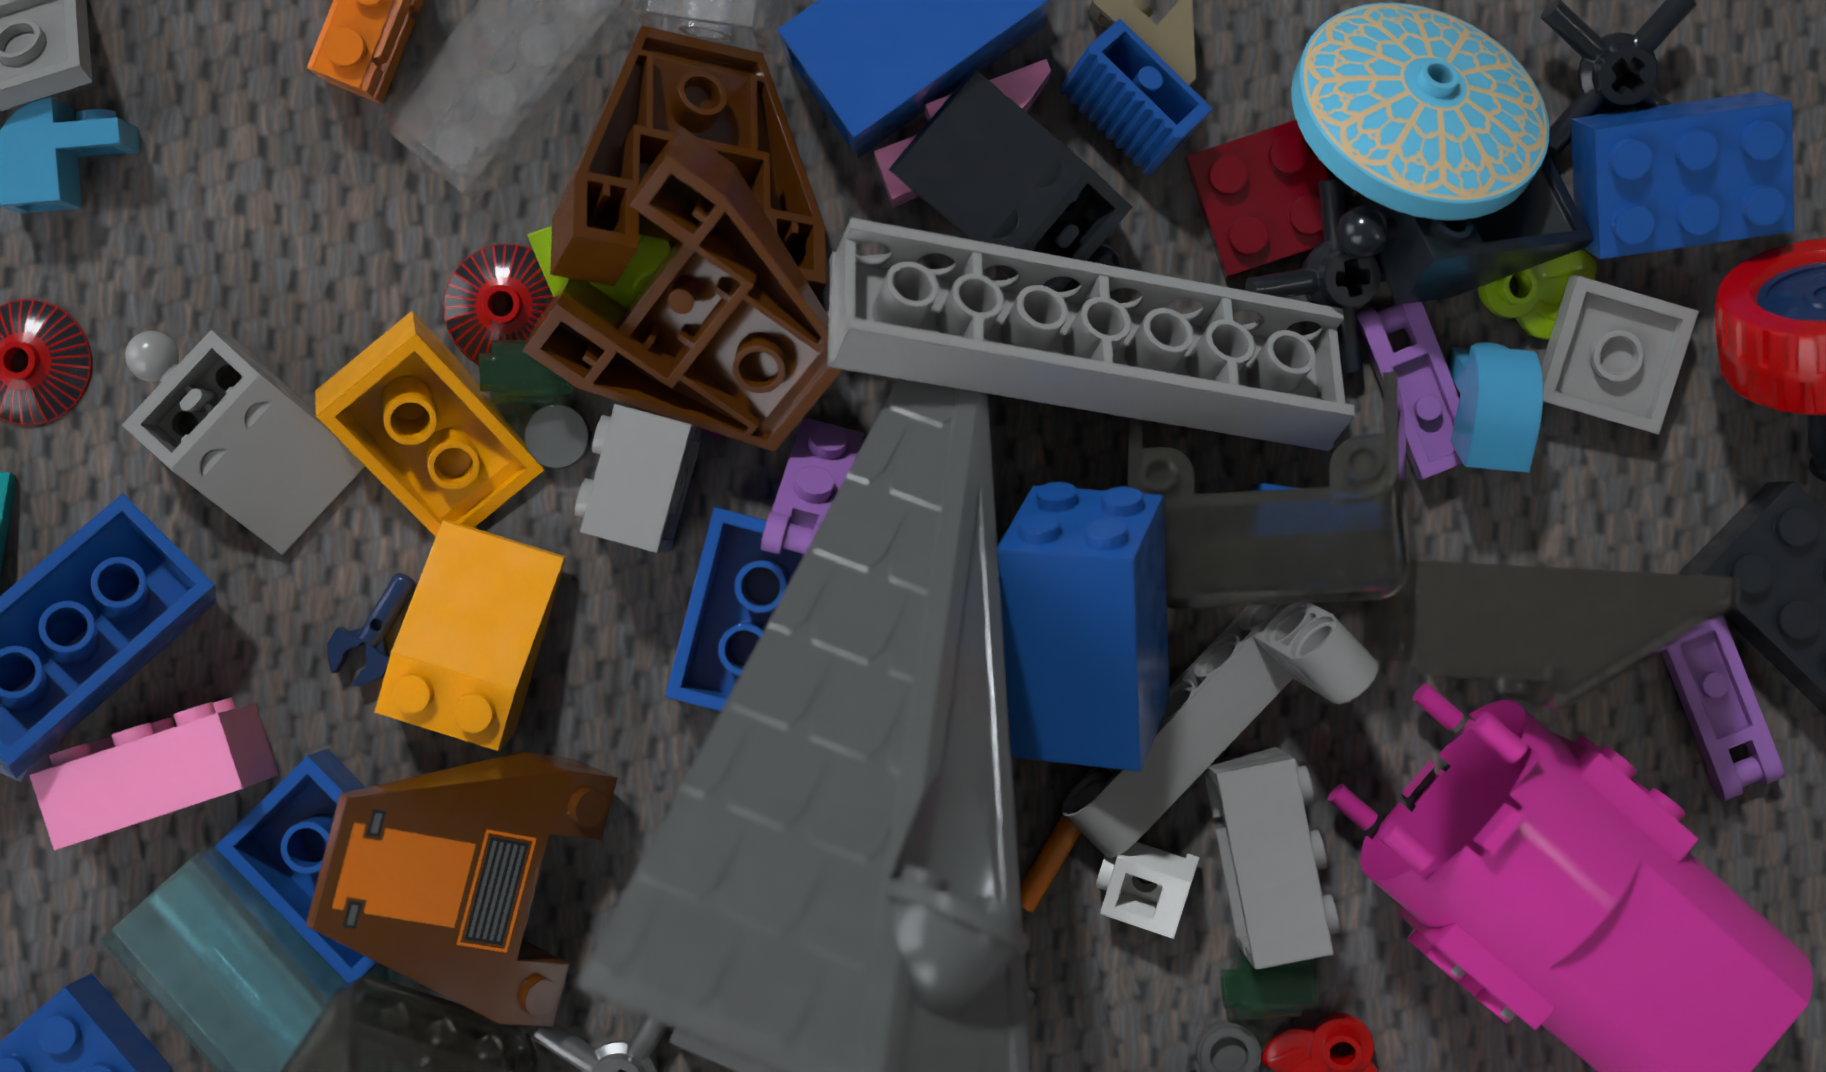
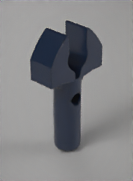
(372, 632)

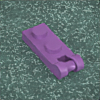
(1424, 383)
(809, 484)
(1722, 709)

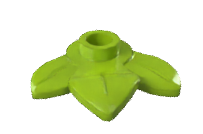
(1538, 292)

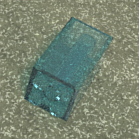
(224, 966)

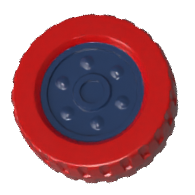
(1775, 335)

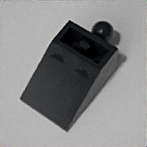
(1010, 180)
(1450, 257)

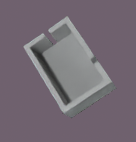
(1271, 857)

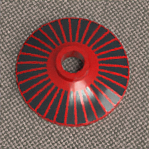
(476, 284)
(56, 367)

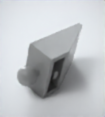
(254, 444)

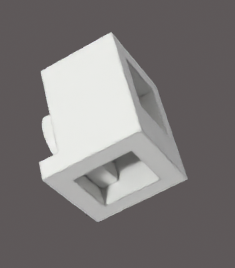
(1147, 906)

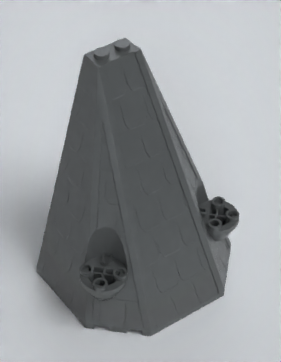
(851, 822)

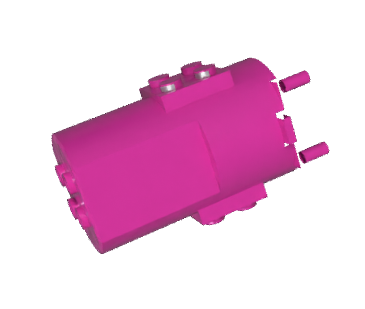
(1578, 902)

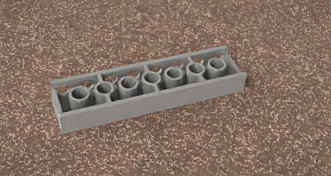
(1081, 344)

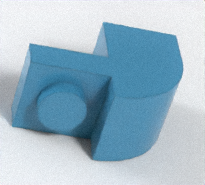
(43, 150)
(1497, 406)

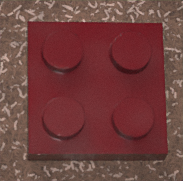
(1260, 197)

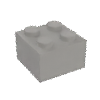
(638, 479)

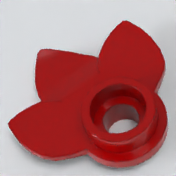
(1310, 1048)

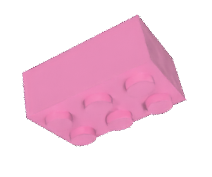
(152, 771)

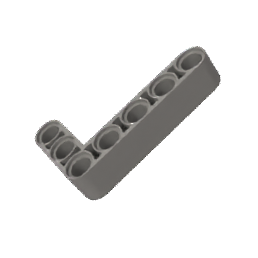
(1213, 706)

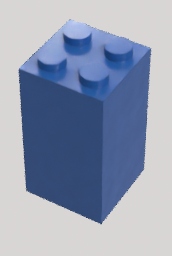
(888, 58)
(1085, 625)

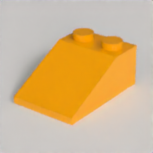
(425, 428)
(471, 636)

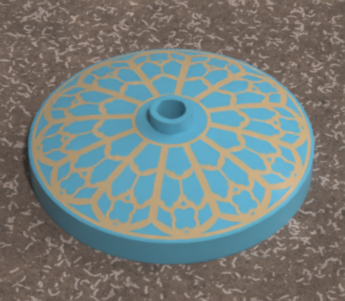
(1420, 111)

